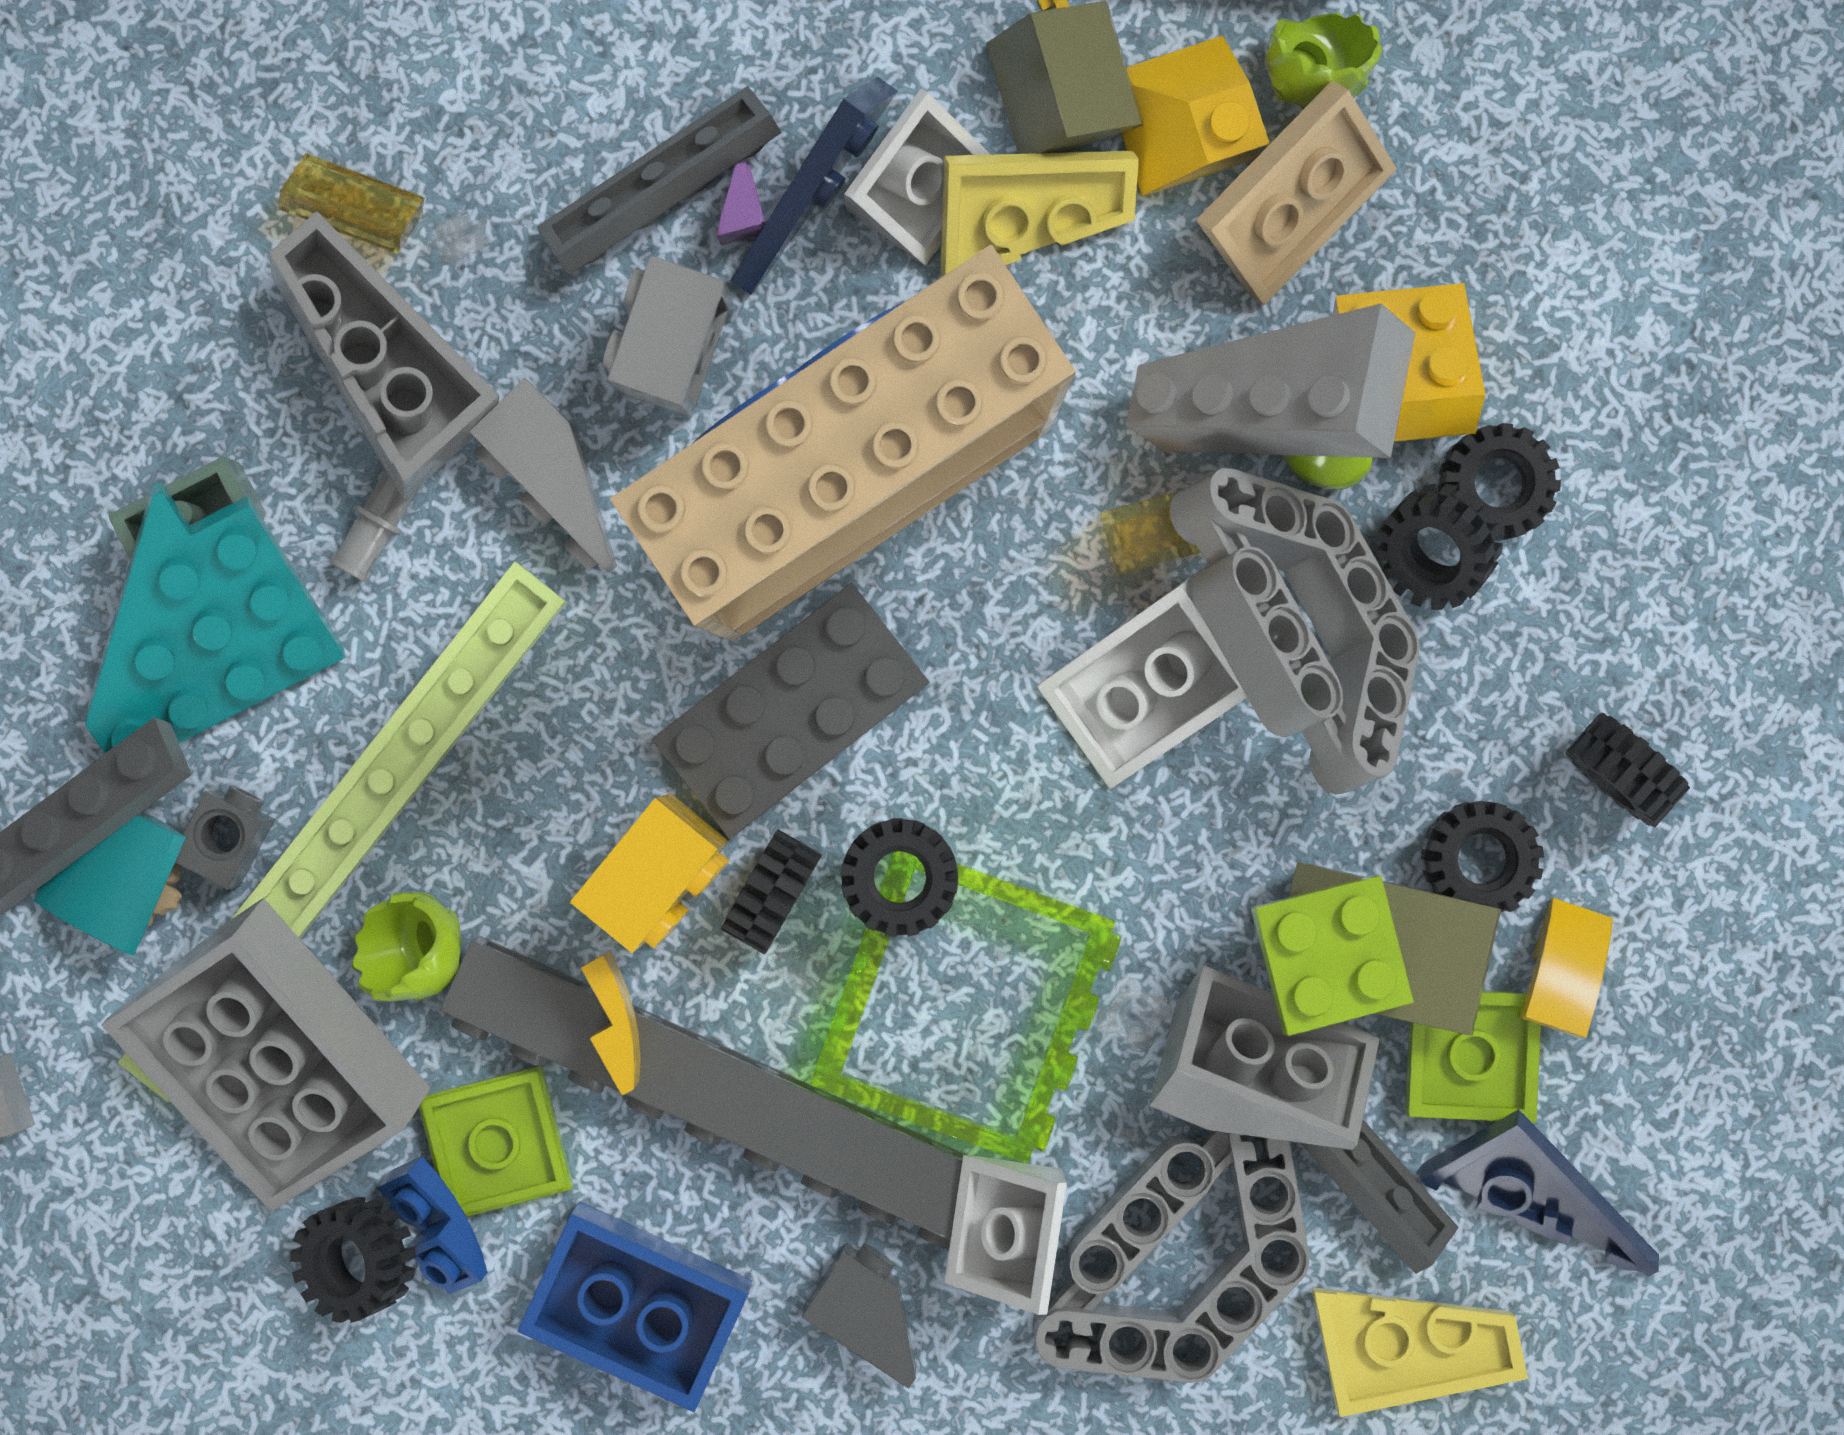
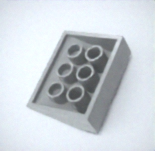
(268, 1057)

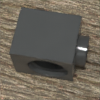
(201, 851)

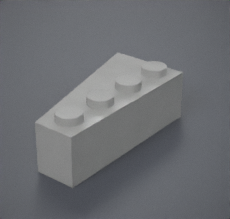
(385, 359)
(1282, 392)

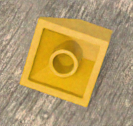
(1193, 115)

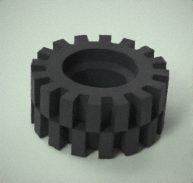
(1530, 459)
(1458, 521)
(1627, 769)
(1509, 829)
(771, 891)
(890, 916)
(324, 1265)

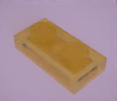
(352, 203)

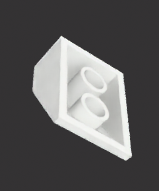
(1144, 687)

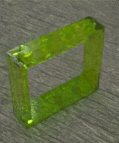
(1057, 1062)

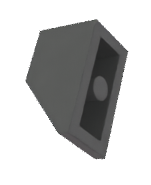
(865, 1311)

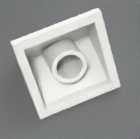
(904, 178)
(1006, 1231)

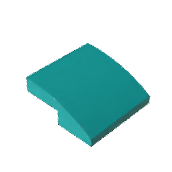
(116, 883)

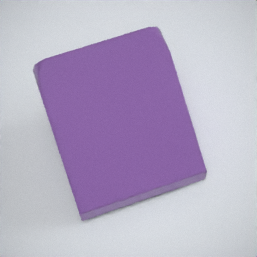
(742, 210)

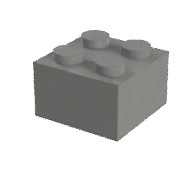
(668, 335)

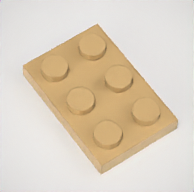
(1297, 193)

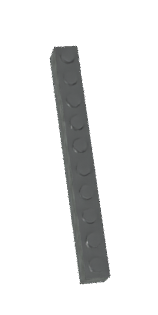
(713, 1091)

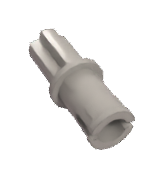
(372, 529)

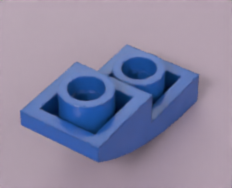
(446, 1242)

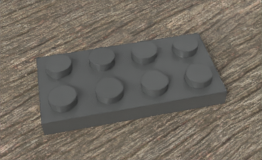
(790, 710)

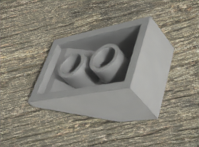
(1240, 1074)

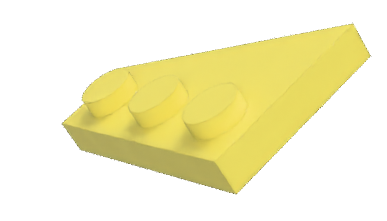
(1412, 1350)

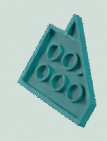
(204, 624)

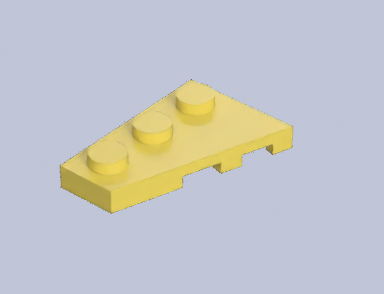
(1032, 201)

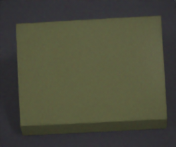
(1063, 79)

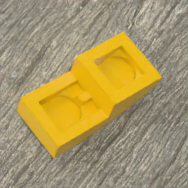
(1568, 968)
(619, 1041)

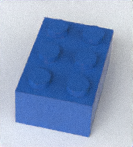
(635, 1306)

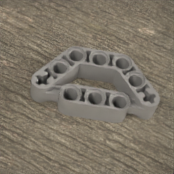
(1346, 707)
(1199, 1315)

